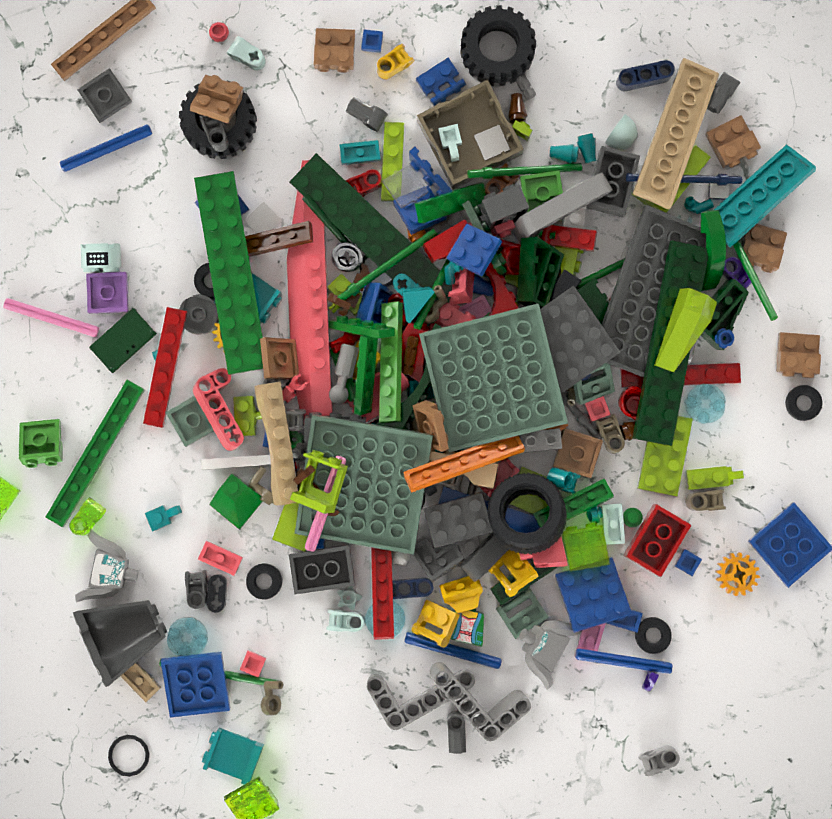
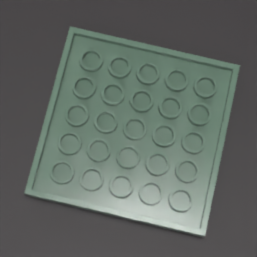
(494, 377)
(374, 496)

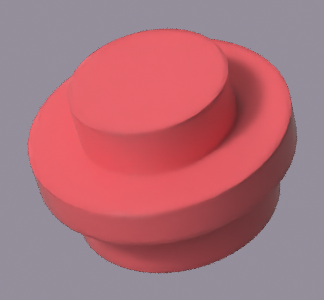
(218, 32)

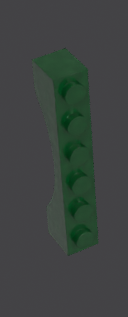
(418, 395)

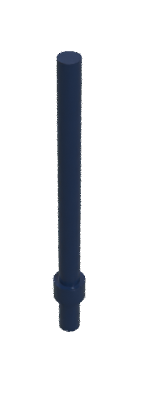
(720, 179)

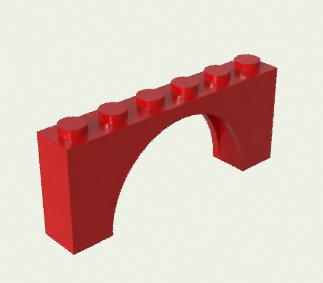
(440, 247)

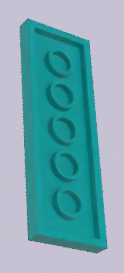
(763, 192)

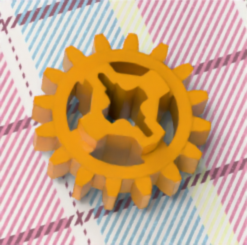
(745, 572)

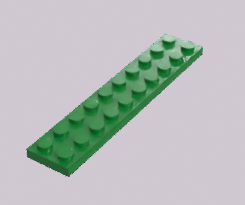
(230, 271)

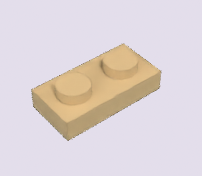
(140, 681)

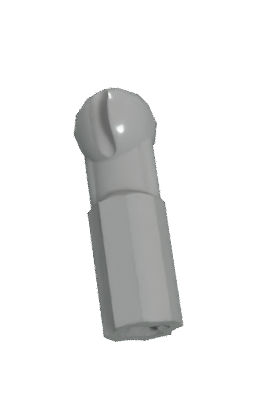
(344, 370)

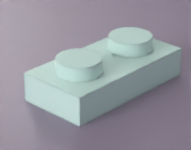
(613, 523)

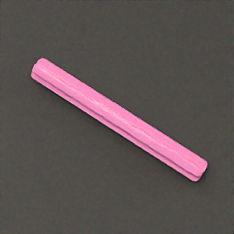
(51, 317)
(320, 518)

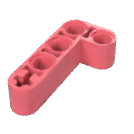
(222, 410)

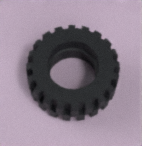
(503, 21)
(237, 136)

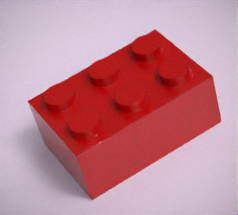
(657, 540)

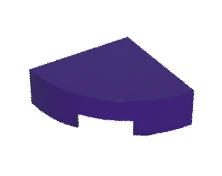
(650, 680)

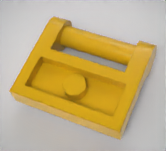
(520, 570)
(439, 617)

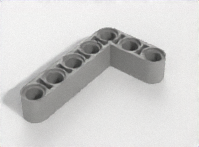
(561, 206)
(419, 700)
(484, 720)

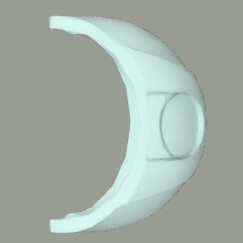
(623, 134)

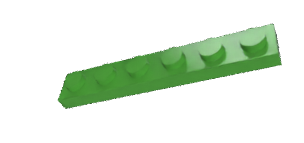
(391, 364)

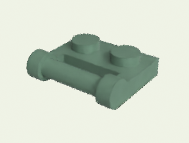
(596, 386)
(526, 618)

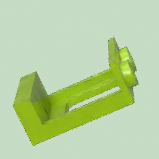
(314, 497)

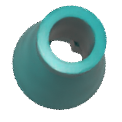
(587, 146)
(565, 153)

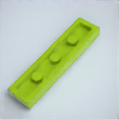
(392, 153)

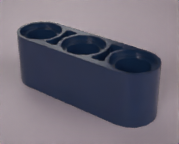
(651, 69)
(414, 588)

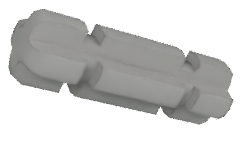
(524, 85)

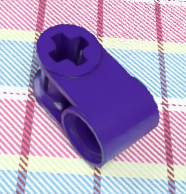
(738, 273)

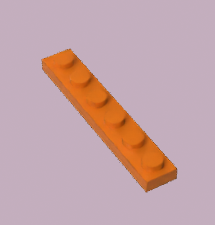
(462, 462)

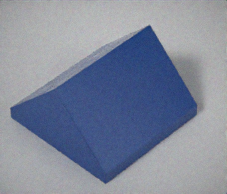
(371, 303)

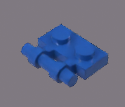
(437, 77)

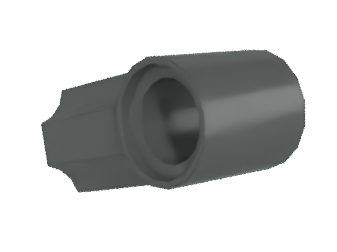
(723, 90)
(370, 115)
(456, 734)

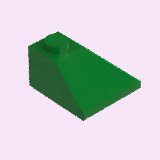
(236, 501)

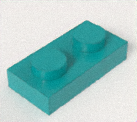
(360, 152)

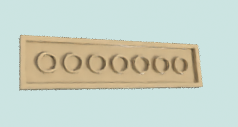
(676, 133)

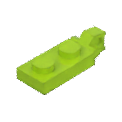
(712, 477)

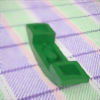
(716, 248)

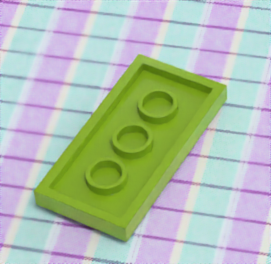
(664, 463)

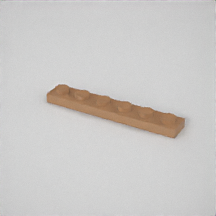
(102, 37)

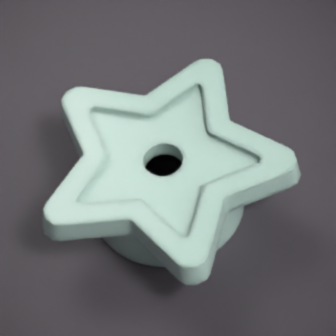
(343, 597)

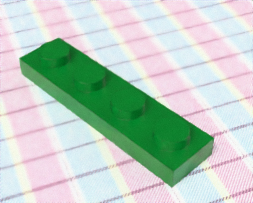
(449, 202)
(365, 328)
(365, 375)
(579, 501)

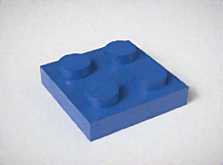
(410, 218)
(474, 249)

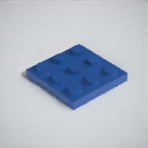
(790, 544)
(593, 596)
(195, 684)

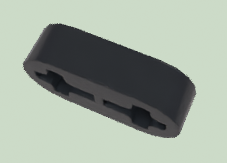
(211, 594)

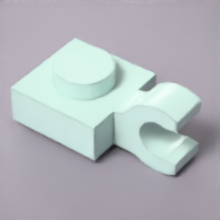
(450, 139)

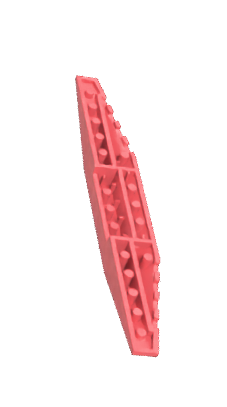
(310, 313)

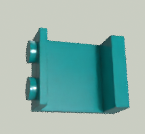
(266, 297)
(232, 754)

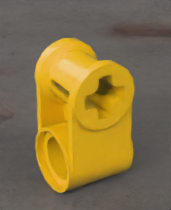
(397, 60)

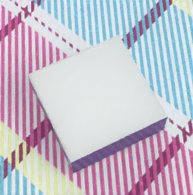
(718, 192)

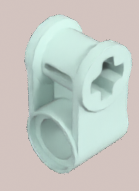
(244, 53)
(343, 620)

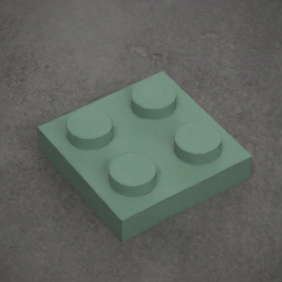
(189, 421)

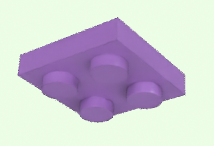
(107, 292)

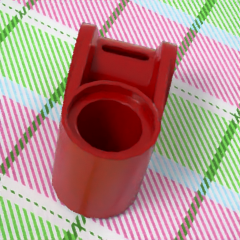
(361, 182)

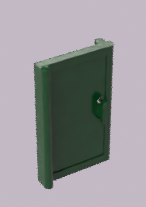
(120, 338)

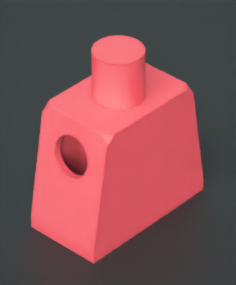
(551, 557)

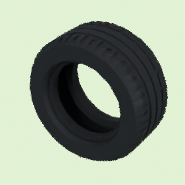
(523, 485)

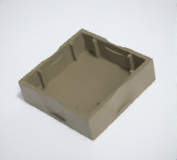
(474, 113)

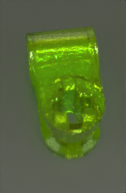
(88, 515)

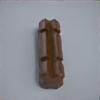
(410, 355)

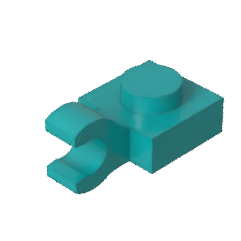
(161, 517)

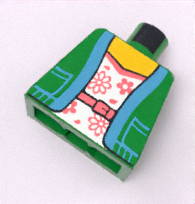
(469, 628)

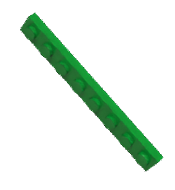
(95, 453)

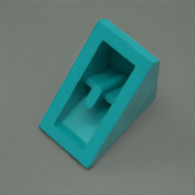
(414, 301)

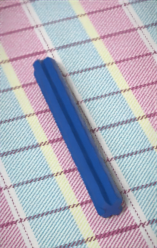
(106, 148)
(453, 650)
(623, 661)

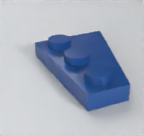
(426, 170)

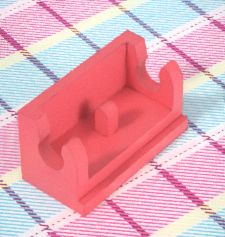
(463, 288)
(505, 470)

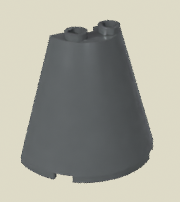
(119, 636)

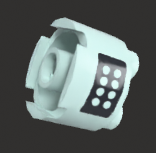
(100, 256)

